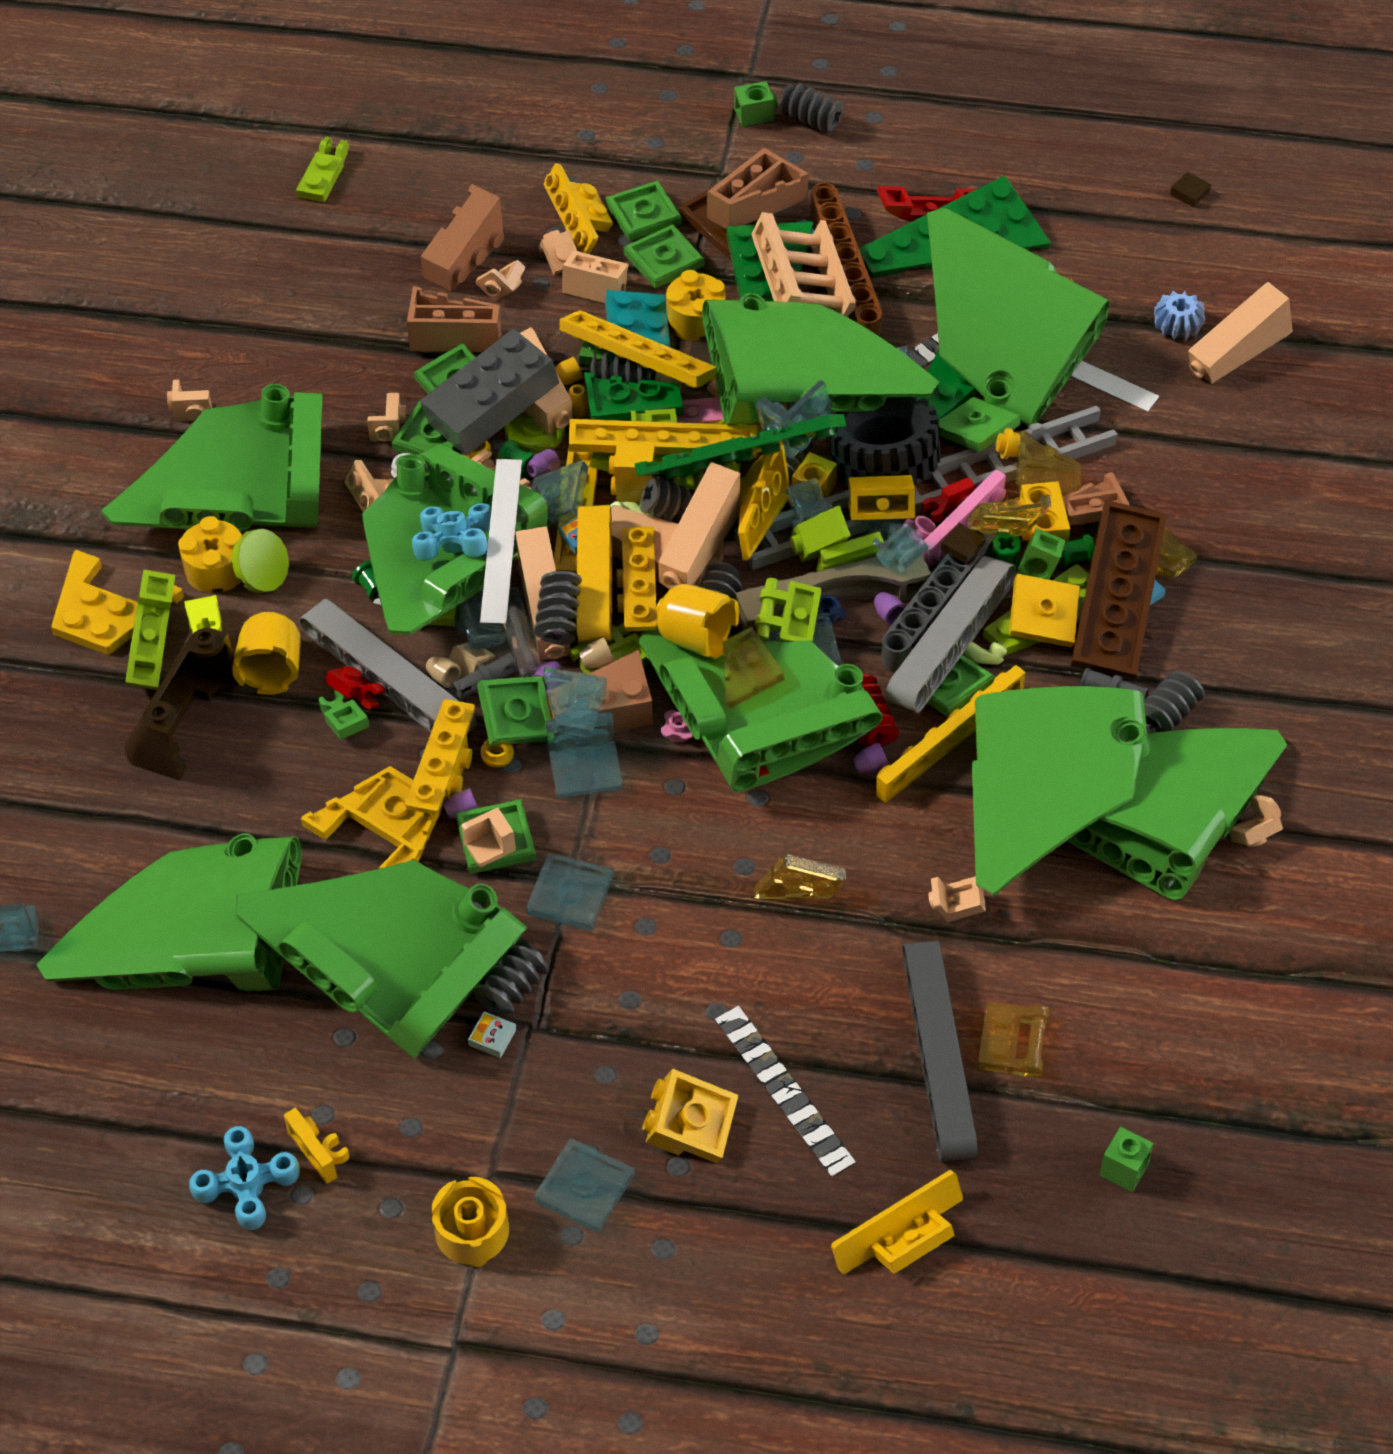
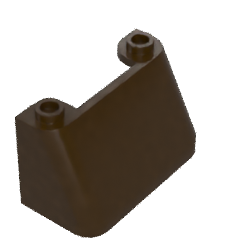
(197, 672)

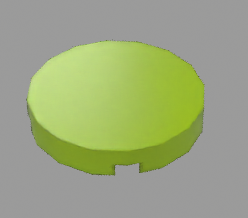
(530, 436)
(260, 560)

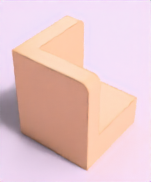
(488, 837)

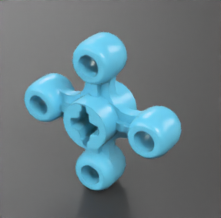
(452, 532)
(239, 1145)

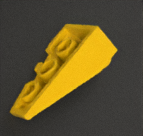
(761, 499)

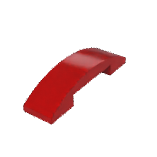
(909, 208)

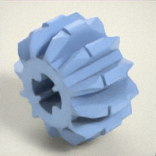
(1179, 315)

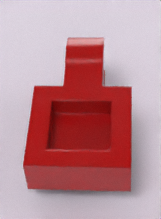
(949, 500)
(352, 684)

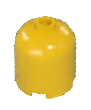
(697, 618)
(267, 653)

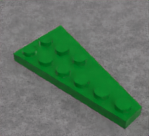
(990, 206)
(746, 262)
(741, 449)

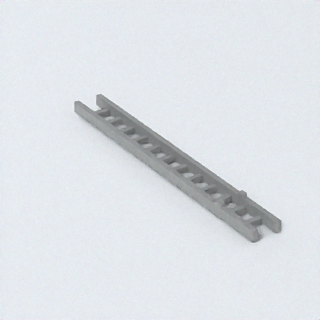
(1039, 432)

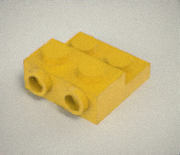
(690, 1116)

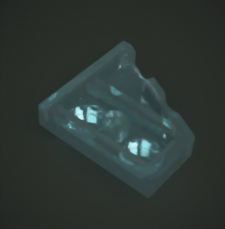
(575, 700)

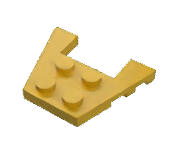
(93, 614)
(380, 807)

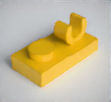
(320, 1155)

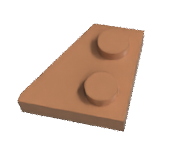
(1087, 503)

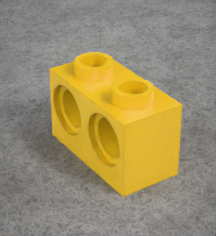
(1055, 519)

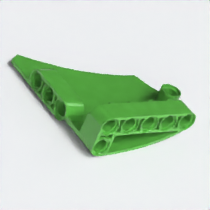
(1008, 316)
(790, 346)
(235, 464)
(418, 590)
(783, 727)
(1049, 770)
(1182, 804)
(388, 943)

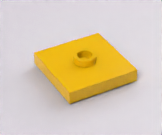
(1044, 610)

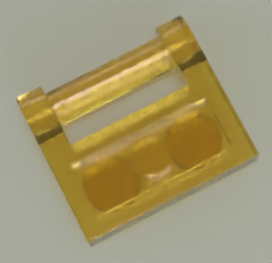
(1001, 1038)

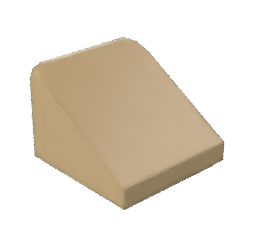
(469, 658)

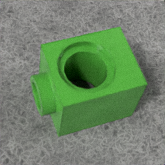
(754, 103)
(1044, 547)
(1126, 1159)

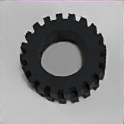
(900, 420)

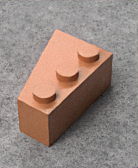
(757, 186)
(466, 241)
(445, 323)
(625, 694)

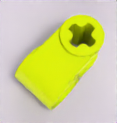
(203, 613)

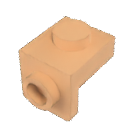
(557, 249)
(501, 282)
(187, 404)
(387, 427)
(1256, 829)
(956, 899)

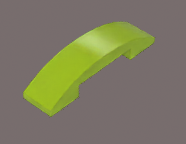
(150, 630)

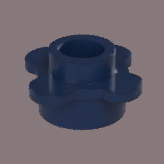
(831, 605)

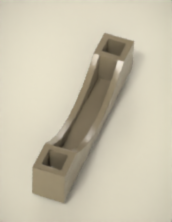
(854, 579)

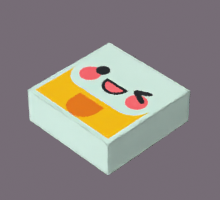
(492, 1034)

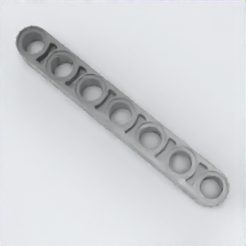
(950, 634)
(378, 662)

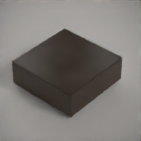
(1190, 189)
(963, 543)

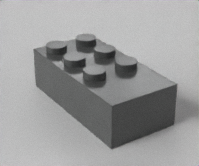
(489, 391)

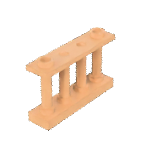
(783, 278)

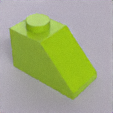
(818, 533)

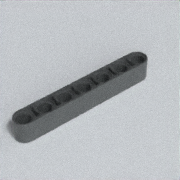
(927, 605)
(939, 1051)

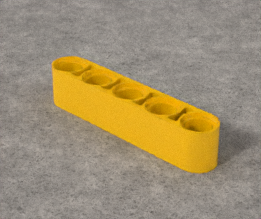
(595, 569)

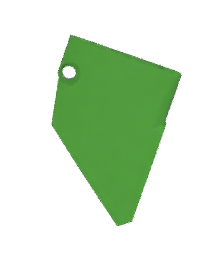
(181, 921)

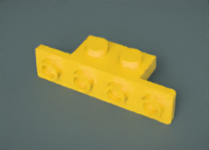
(578, 208)
(637, 579)
(443, 759)
(904, 1229)

